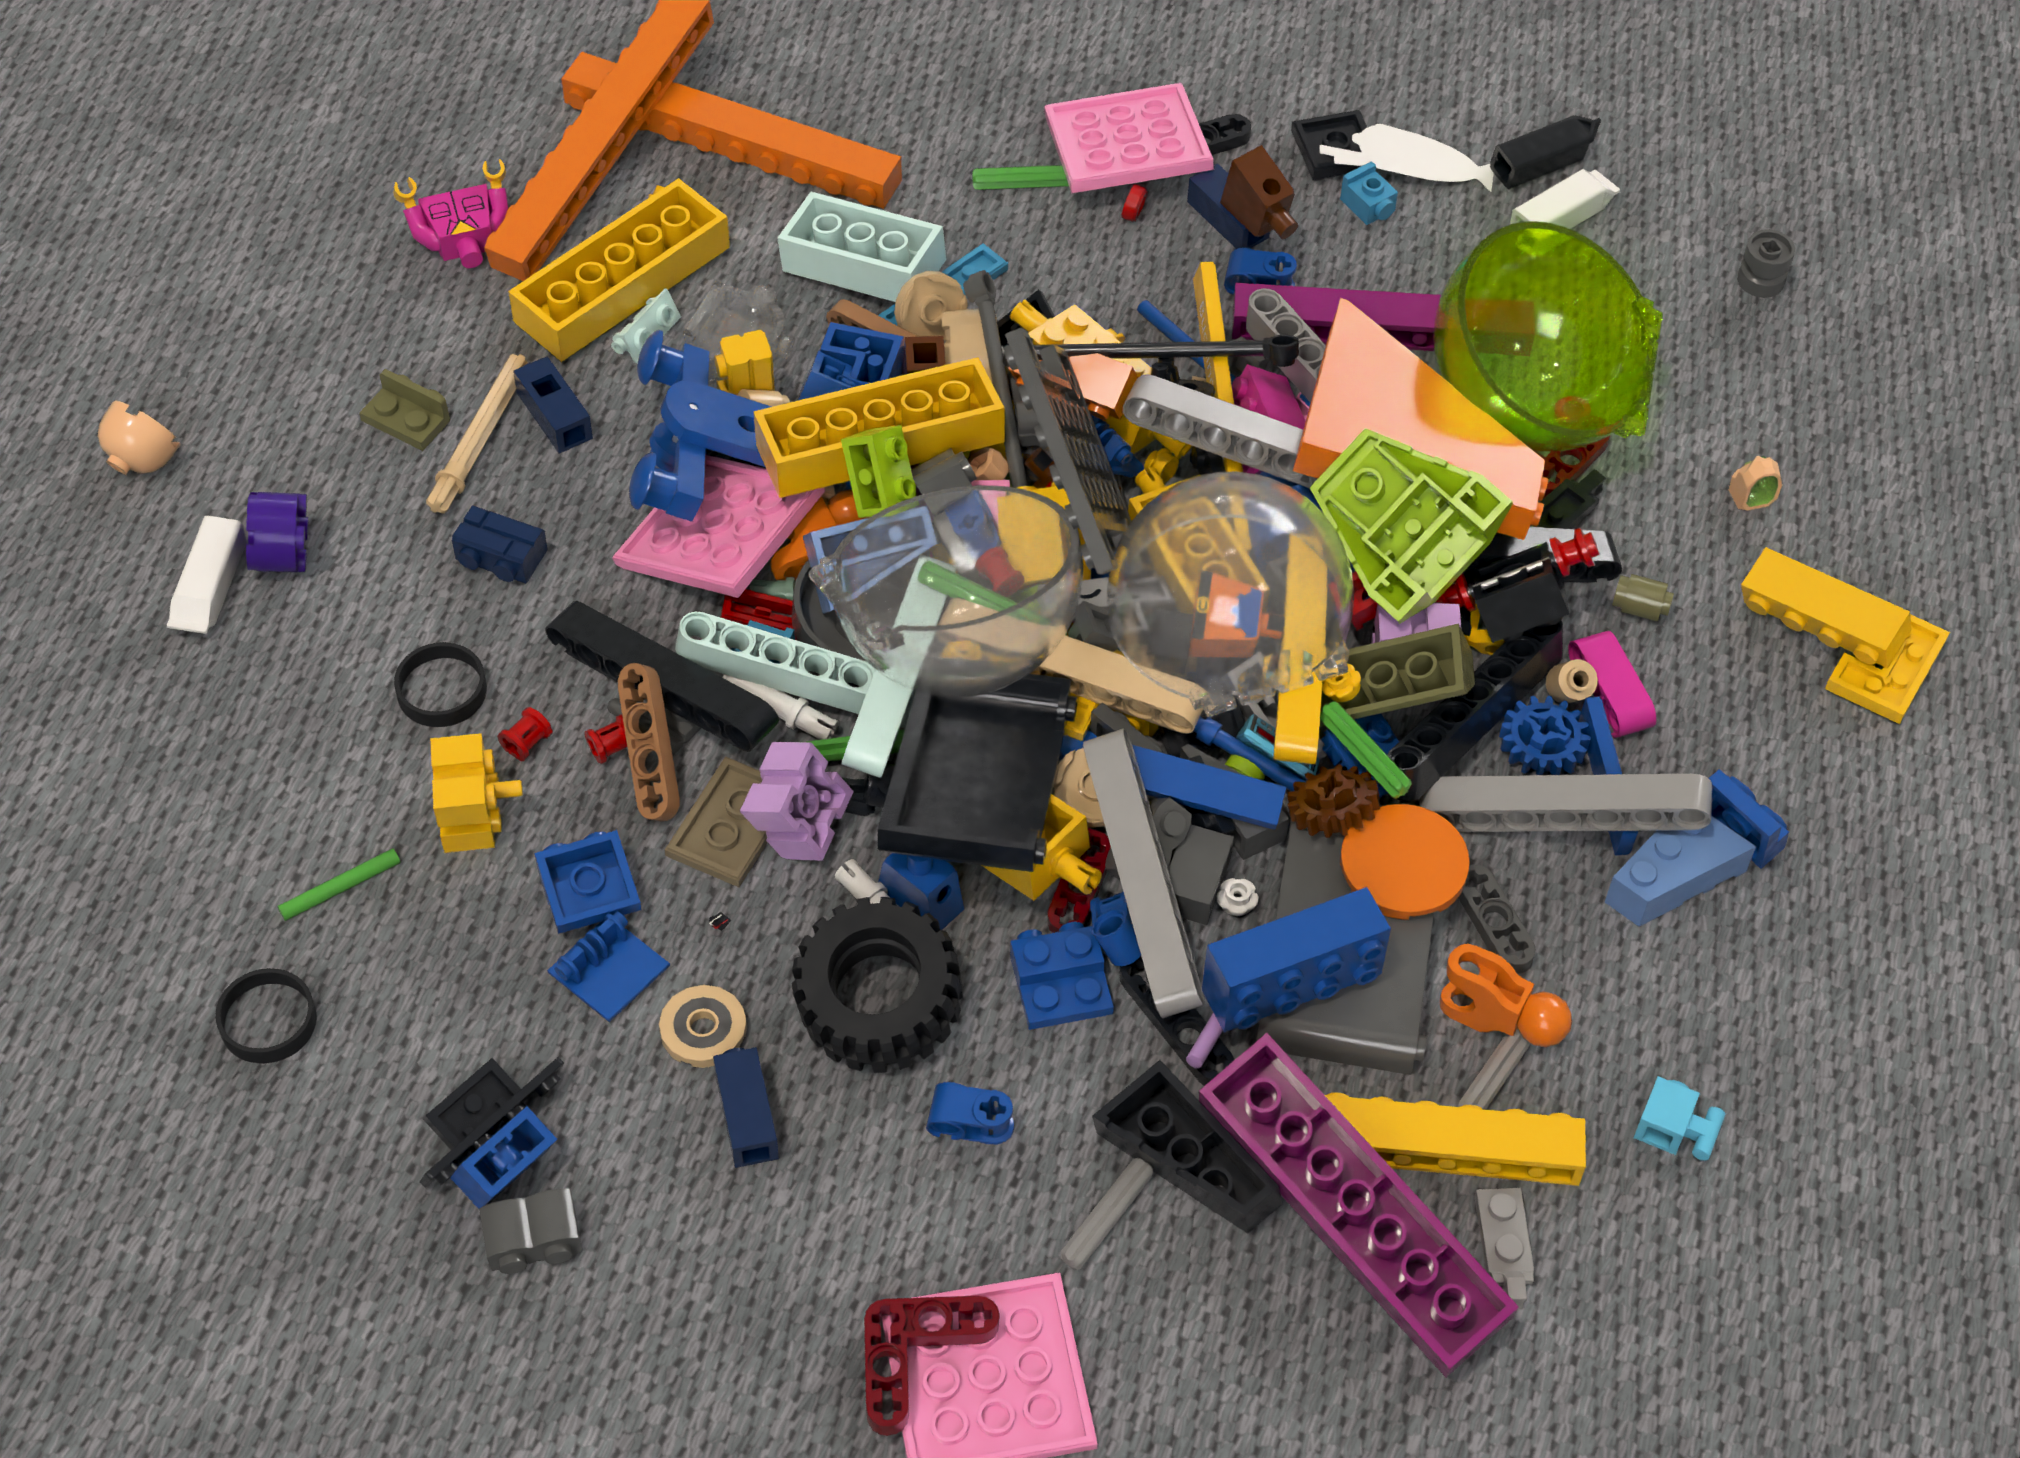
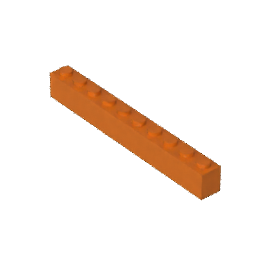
(597, 137)
(754, 137)

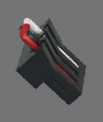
(719, 921)

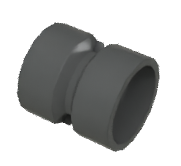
(1766, 263)

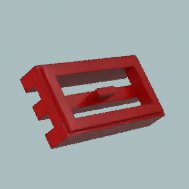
(762, 613)

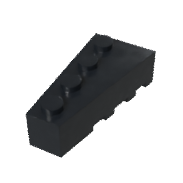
(1188, 1147)

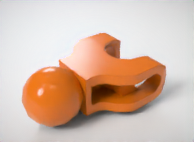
(793, 556)
(1502, 999)

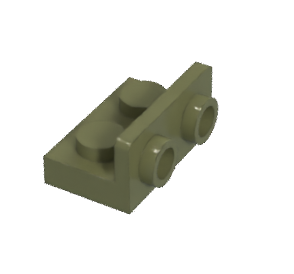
(406, 410)

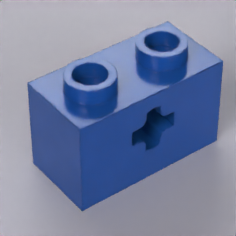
(503, 1158)

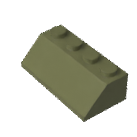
(1409, 671)

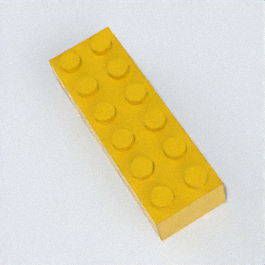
(619, 269)
(935, 407)

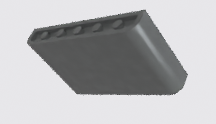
(1360, 1024)

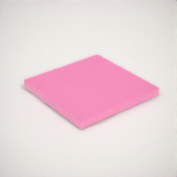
(1128, 138)
(729, 537)
(1005, 1395)

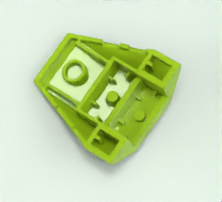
(1407, 519)

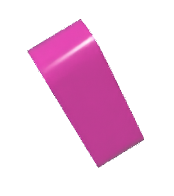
(1618, 685)

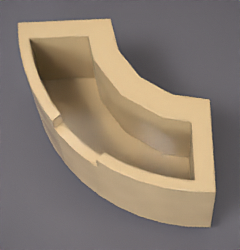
(964, 337)

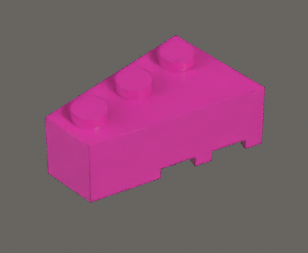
(1267, 395)

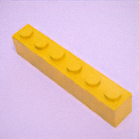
(1470, 1139)

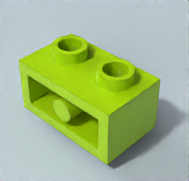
(878, 469)

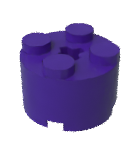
(276, 532)

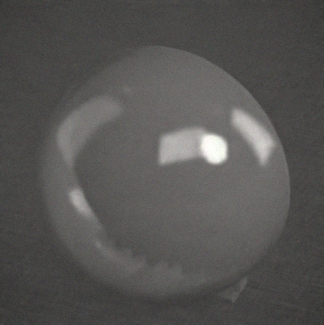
(957, 588)
(1231, 591)

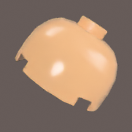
(134, 440)

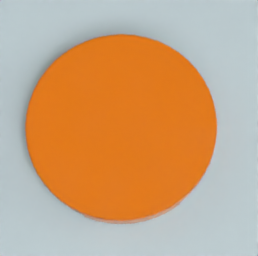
(1406, 860)

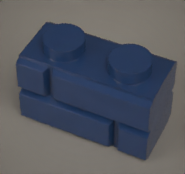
(499, 545)

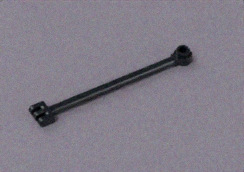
(1280, 348)

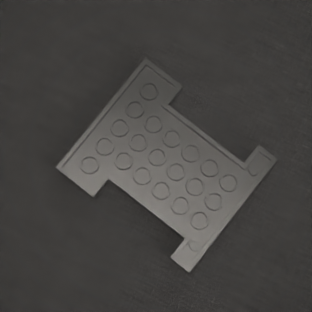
(1075, 446)

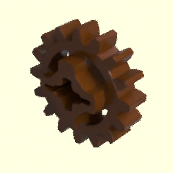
(1333, 801)

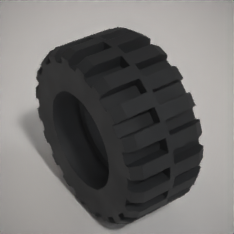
(866, 933)

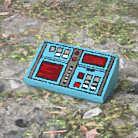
(1261, 737)

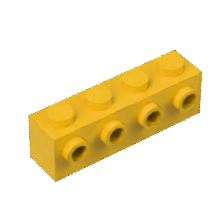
(1826, 608)

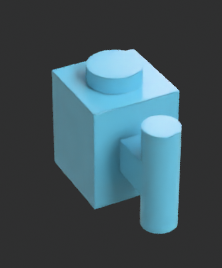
(1670, 1118)

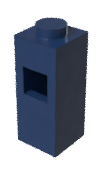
(1205, 196)
(553, 404)
(745, 1107)

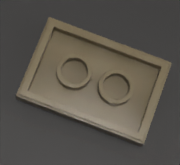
(715, 832)

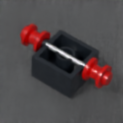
(1523, 587)

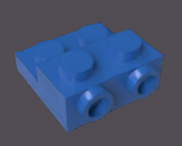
(1737, 809)
(587, 880)
(1060, 976)

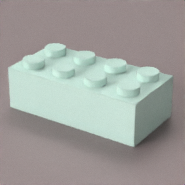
(859, 246)

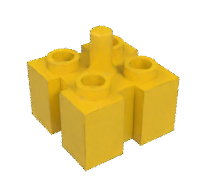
(467, 792)

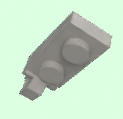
(1505, 1240)

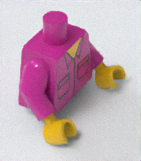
(457, 220)

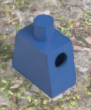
(923, 883)

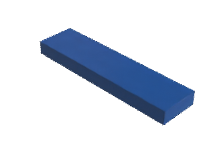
(1604, 761)
(1210, 788)

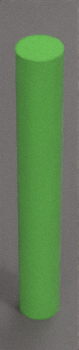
(338, 884)

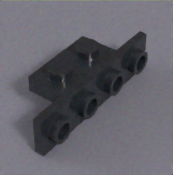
(478, 1107)

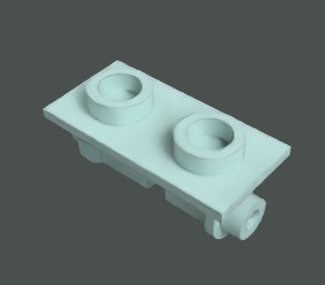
(657, 314)

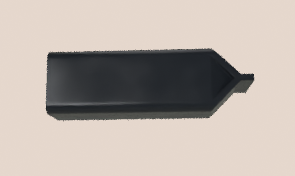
(1543, 150)

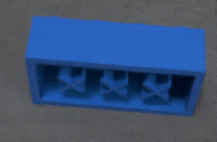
(1295, 960)

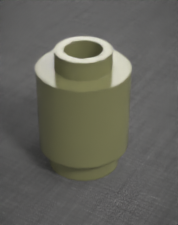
(1642, 597)

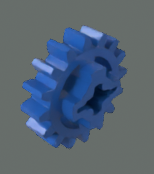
(1544, 736)

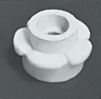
(1237, 905)

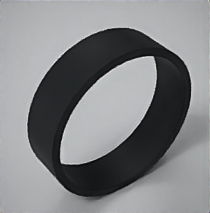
(432, 652)
(255, 979)

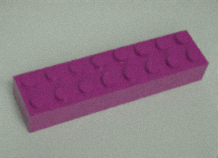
(1358, 1205)

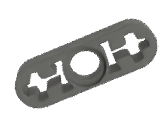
(1496, 901)

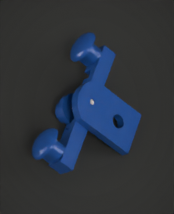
(693, 420)

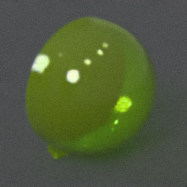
(1548, 337)

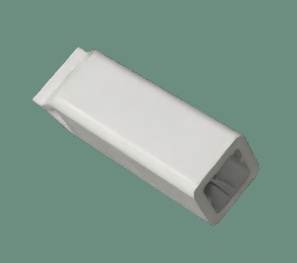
(1568, 201)
(207, 575)

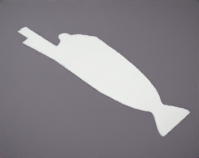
(1410, 155)

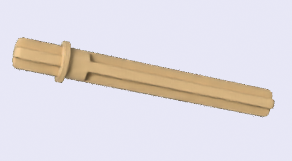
(452, 478)

